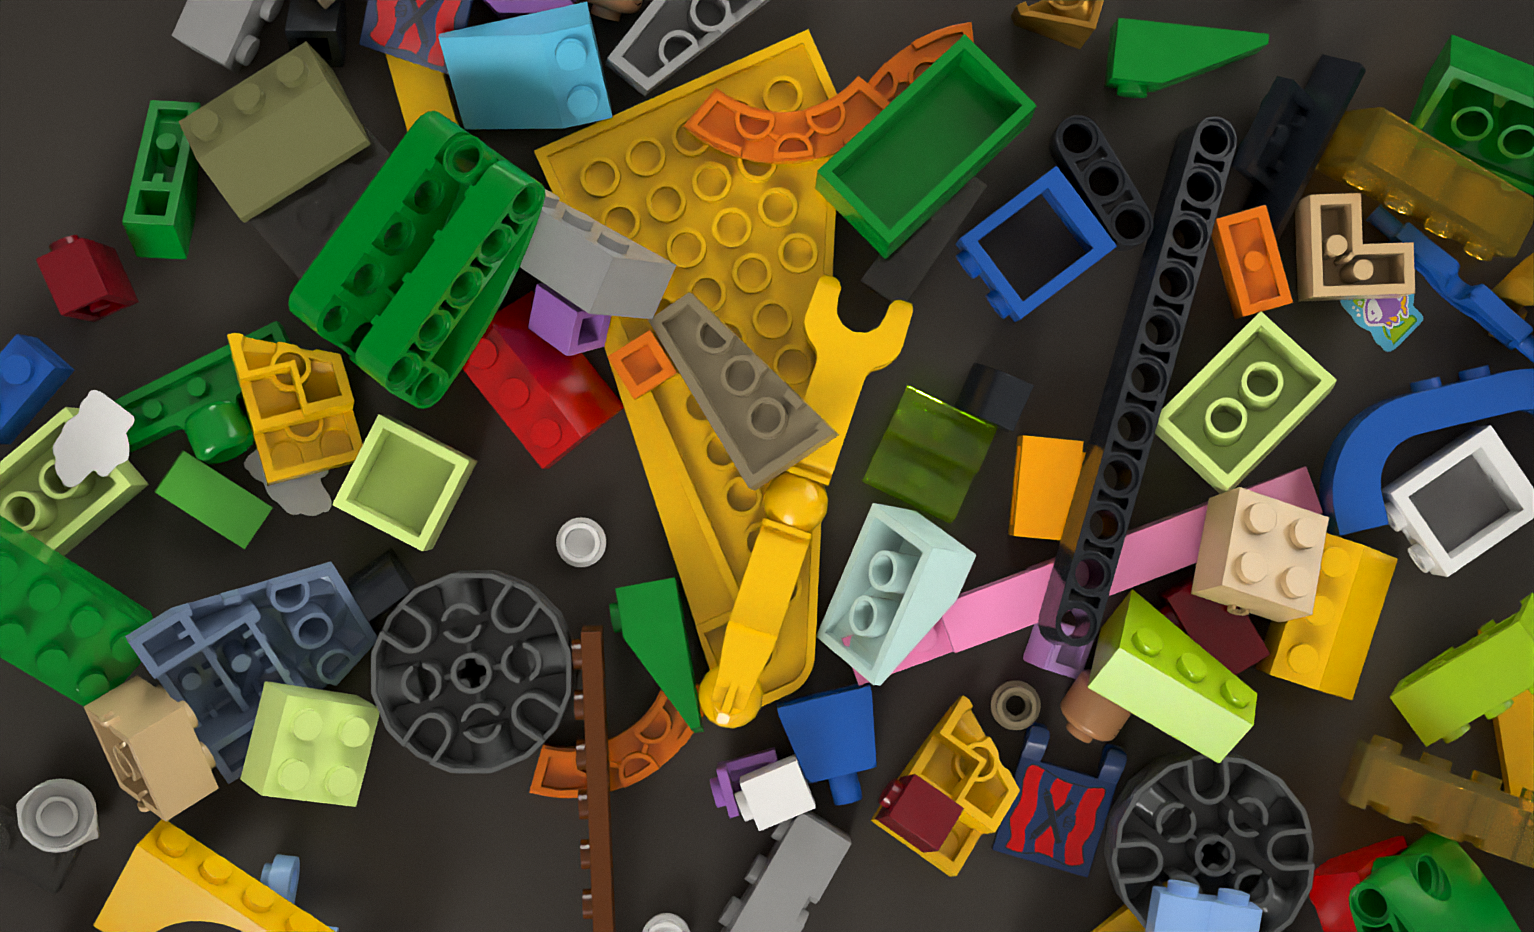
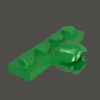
(199, 399)

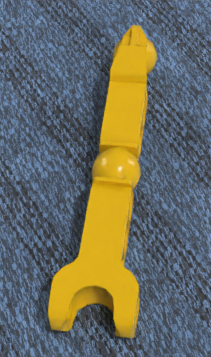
(796, 502)

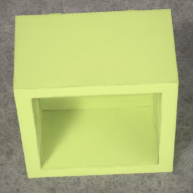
(404, 482)
(310, 744)

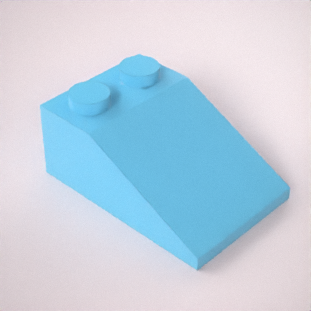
(528, 71)

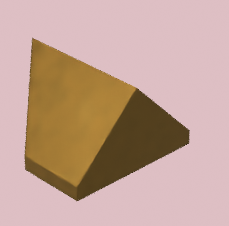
(1060, 20)

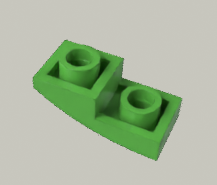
(213, 499)

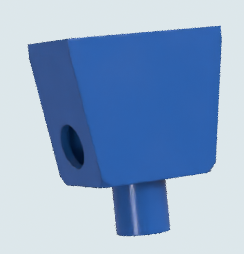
(833, 737)

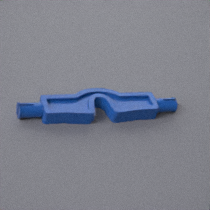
(1442, 275)

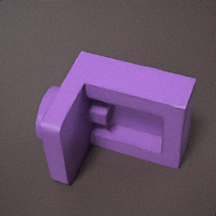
(729, 775)

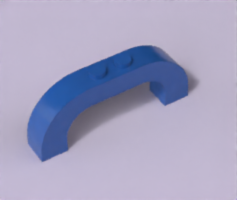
(1355, 461)

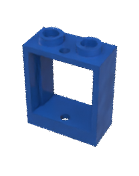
(1075, 217)

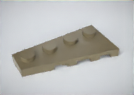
(745, 401)

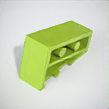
(1470, 679)
(1170, 680)

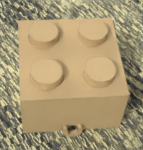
(1260, 555)
(153, 747)

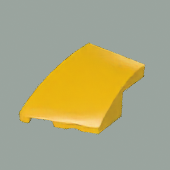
(296, 407)
(968, 770)

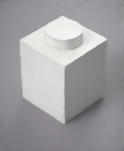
(774, 793)

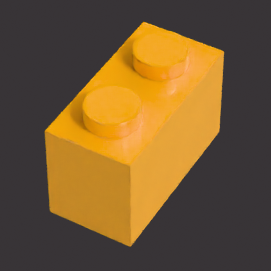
(1043, 485)

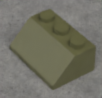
(275, 132)

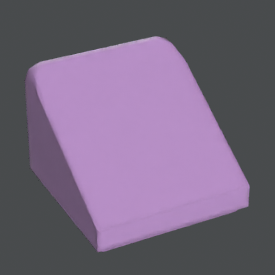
(1056, 658)

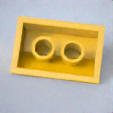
(1333, 642)

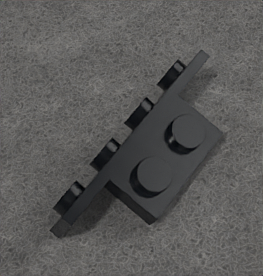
(1293, 135)

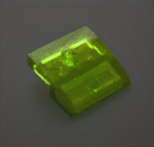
(929, 454)

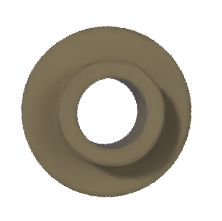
(1030, 709)

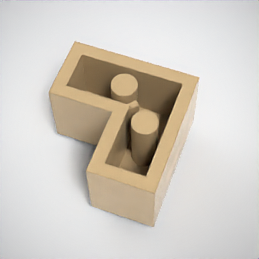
(1335, 260)

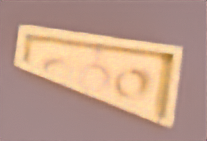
(1428, 183)
(1440, 799)

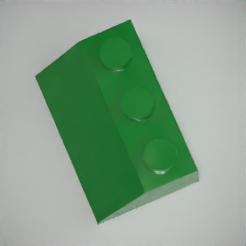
(1481, 109)

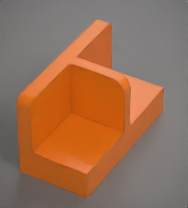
(1250, 262)

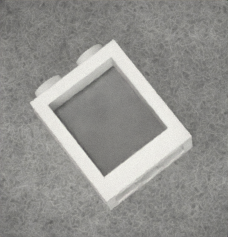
(1459, 501)

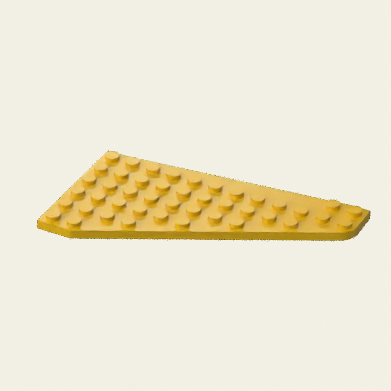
(752, 251)

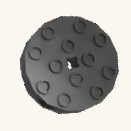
(444, 711)
(1232, 805)

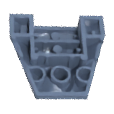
(226, 646)

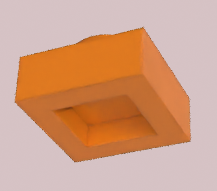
(642, 365)

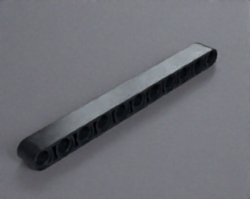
(1120, 396)

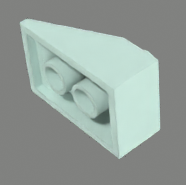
(893, 590)

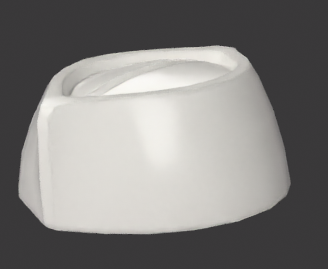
(58, 815)

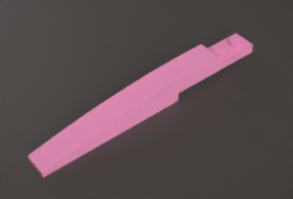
(1145, 555)

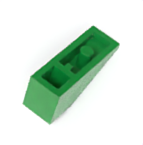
(1159, 54)
(163, 185)
(657, 633)

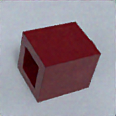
(918, 812)

